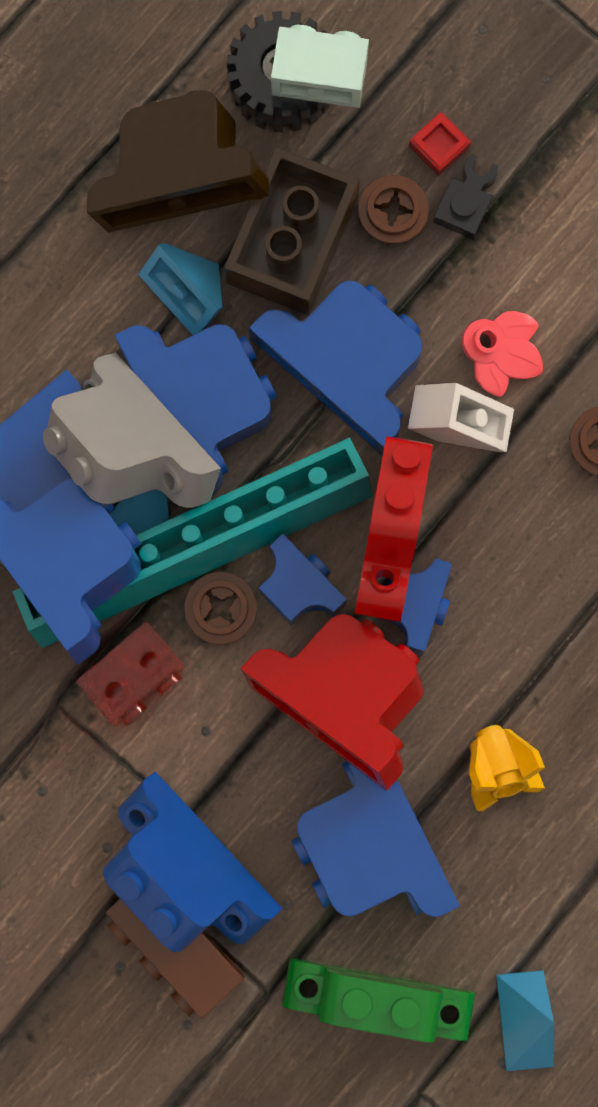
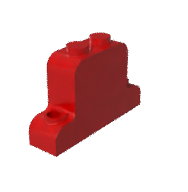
(394, 528)
(345, 691)

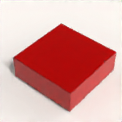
(439, 143)

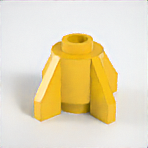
(502, 766)

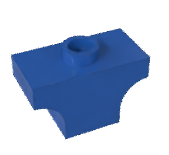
(299, 584)
(424, 605)

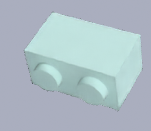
(319, 66)

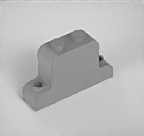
(125, 441)

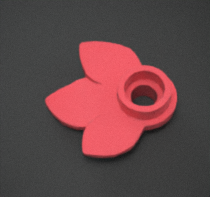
(509, 352)

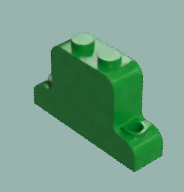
(378, 1002)

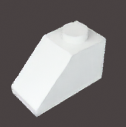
(460, 417)

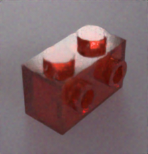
(131, 676)

